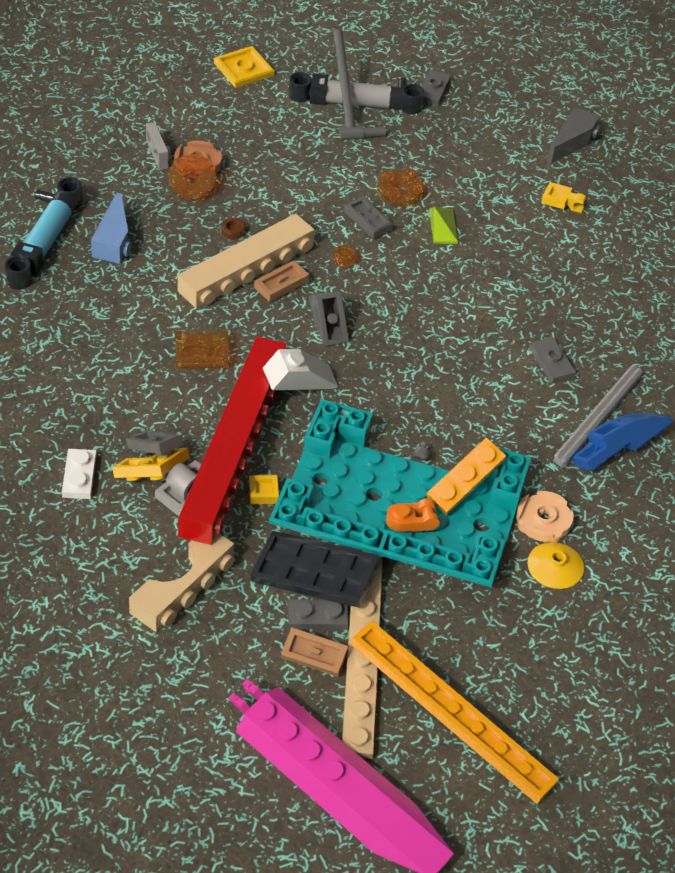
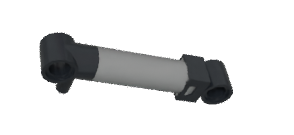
(321, 90)

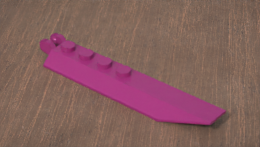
(340, 780)

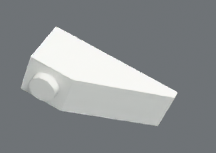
(298, 371)

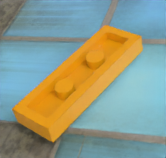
(466, 476)

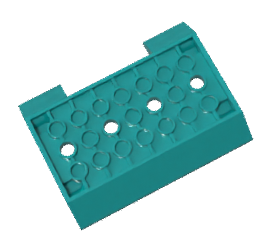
(346, 516)

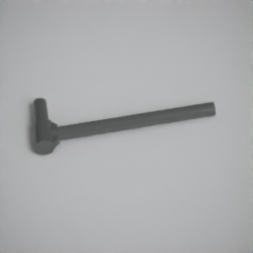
(350, 129)

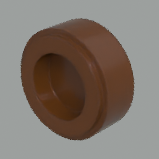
(233, 228)

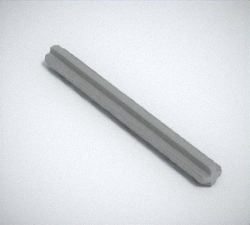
(597, 416)

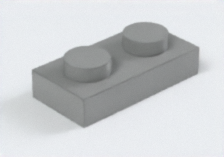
(157, 145)

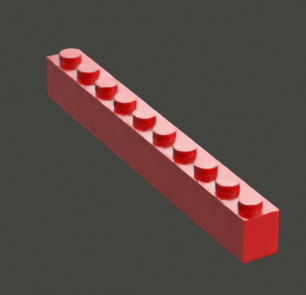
(230, 446)

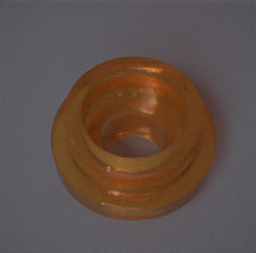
(345, 256)

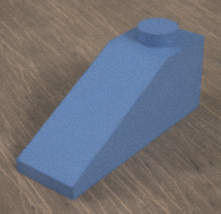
(111, 236)

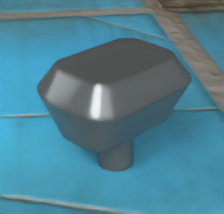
(421, 452)

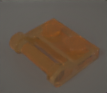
(202, 350)

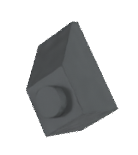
(329, 317)

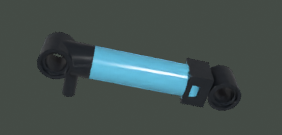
(29, 255)

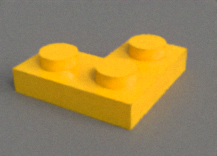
(152, 467)

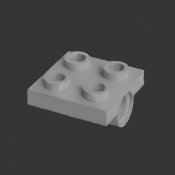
(177, 486)

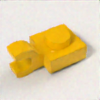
(560, 196)

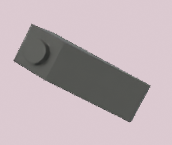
(574, 134)

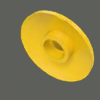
(555, 573)

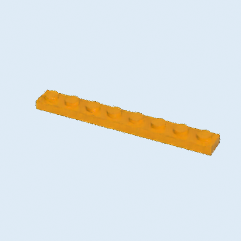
(455, 712)

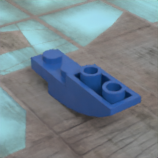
(622, 432)

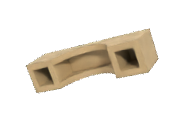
(159, 602)

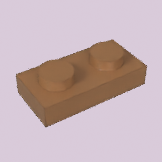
(281, 281)
(314, 652)

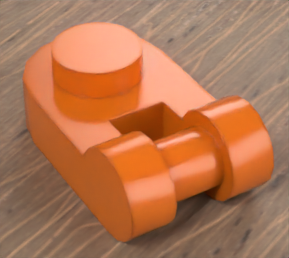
(412, 516)

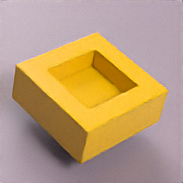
(263, 489)

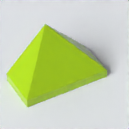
(443, 225)

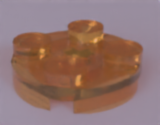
(197, 165)
(388, 187)

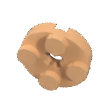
(542, 529)

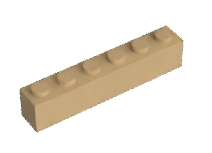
(245, 261)

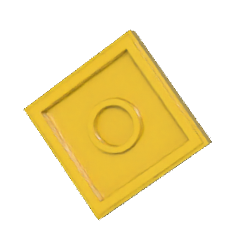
(243, 66)

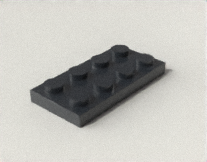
(316, 569)

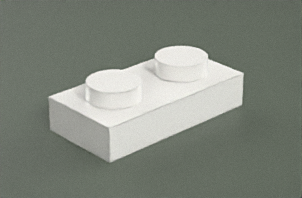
(79, 474)

